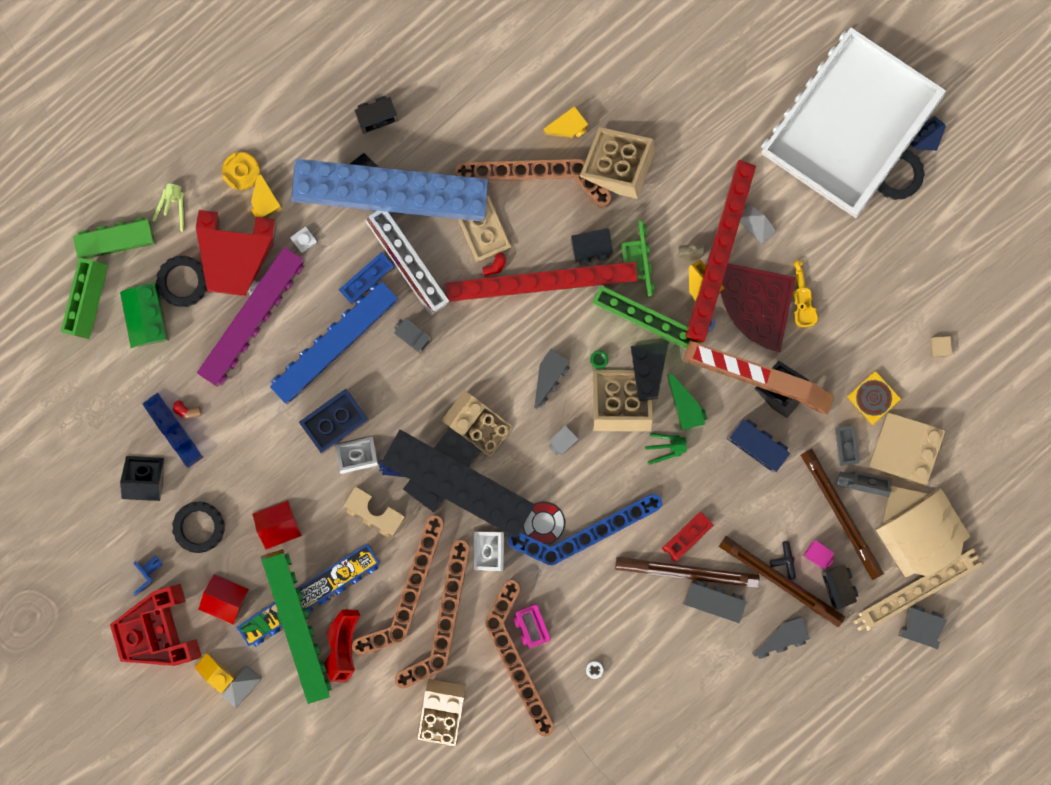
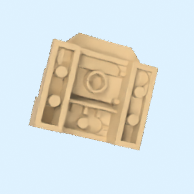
(925, 536)

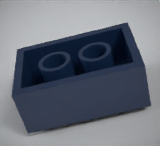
(334, 421)
(759, 445)

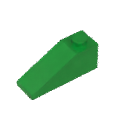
(687, 408)

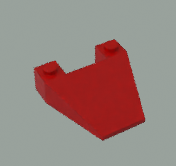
(232, 258)
(149, 632)

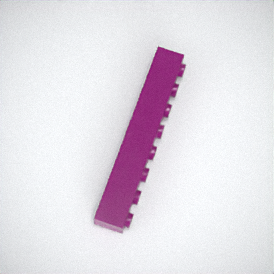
(251, 316)

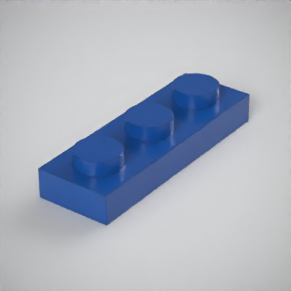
(366, 278)

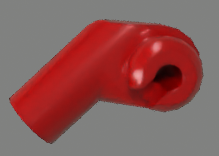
(497, 266)

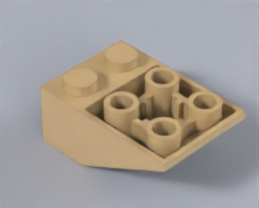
(477, 423)
(441, 712)

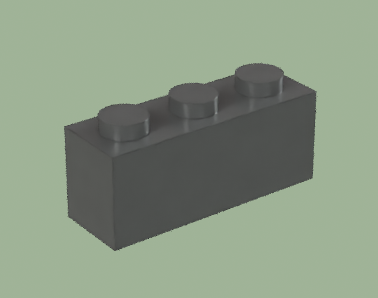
(715, 601)

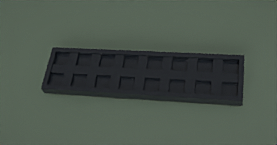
(457, 483)

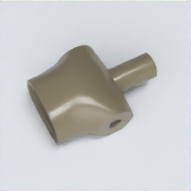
(691, 252)

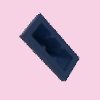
(929, 135)

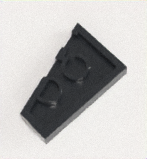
(648, 368)

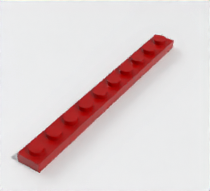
(720, 251)
(541, 281)

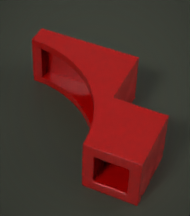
(340, 635)

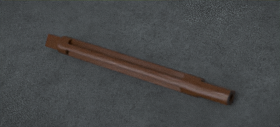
(842, 514)
(687, 572)
(783, 582)

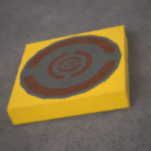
(873, 398)

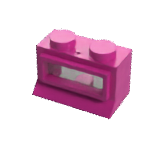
(532, 626)

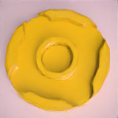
(240, 170)

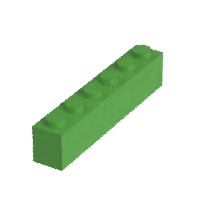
(642, 317)

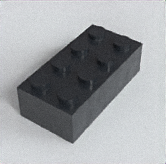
(454, 447)

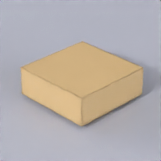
(941, 346)

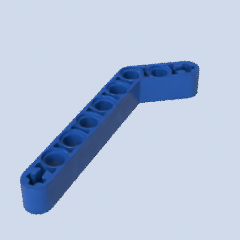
(591, 530)

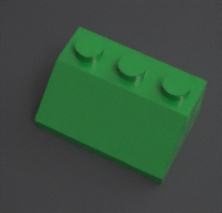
(144, 315)

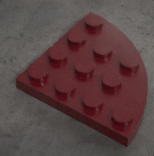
(758, 303)

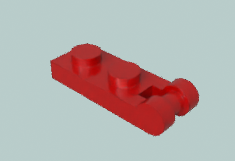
(688, 536)

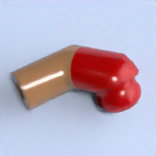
(184, 412)

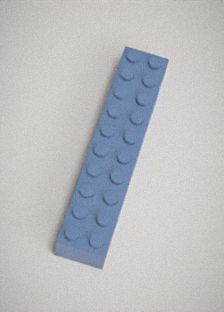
(389, 190)

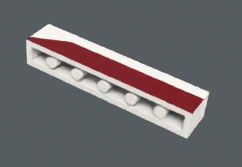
(407, 261)

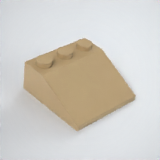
(619, 161)
(617, 402)
(907, 449)

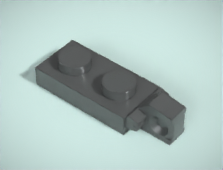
(865, 482)

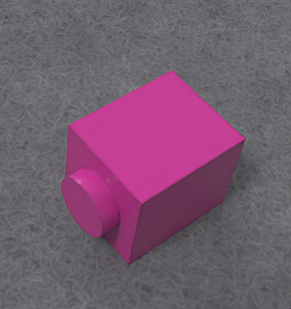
(819, 554)

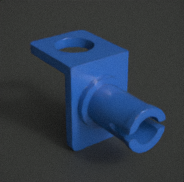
(146, 570)

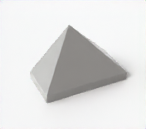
(757, 224)
(241, 686)

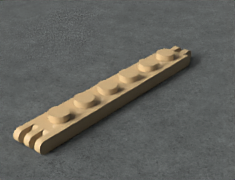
(917, 591)

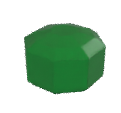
(599, 359)

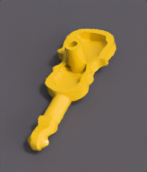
(805, 315)

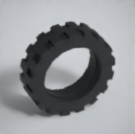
(917, 181)
(162, 275)
(178, 527)

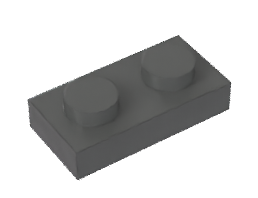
(847, 445)

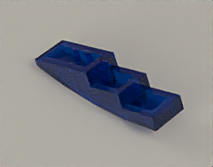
(172, 430)

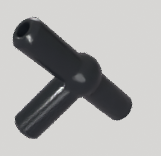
(787, 560)

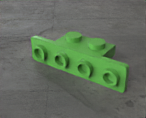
(637, 252)

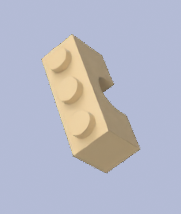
(359, 505)

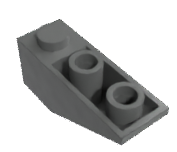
(549, 371)
(786, 634)

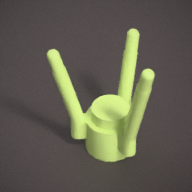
(171, 193)

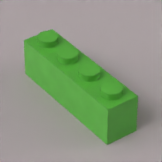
(114, 239)
(84, 298)

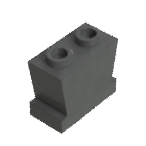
(412, 335)
(923, 626)

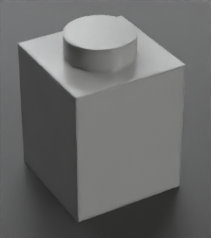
(562, 441)

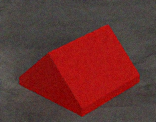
(276, 525)
(223, 599)

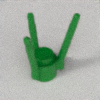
(676, 445)

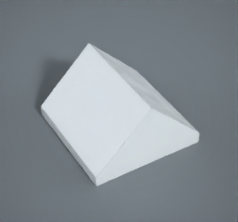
(357, 455)
(489, 551)

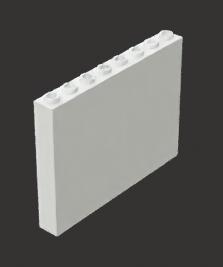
(852, 122)

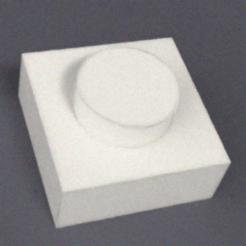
(303, 240)

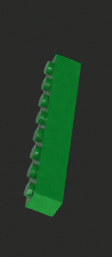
(295, 625)

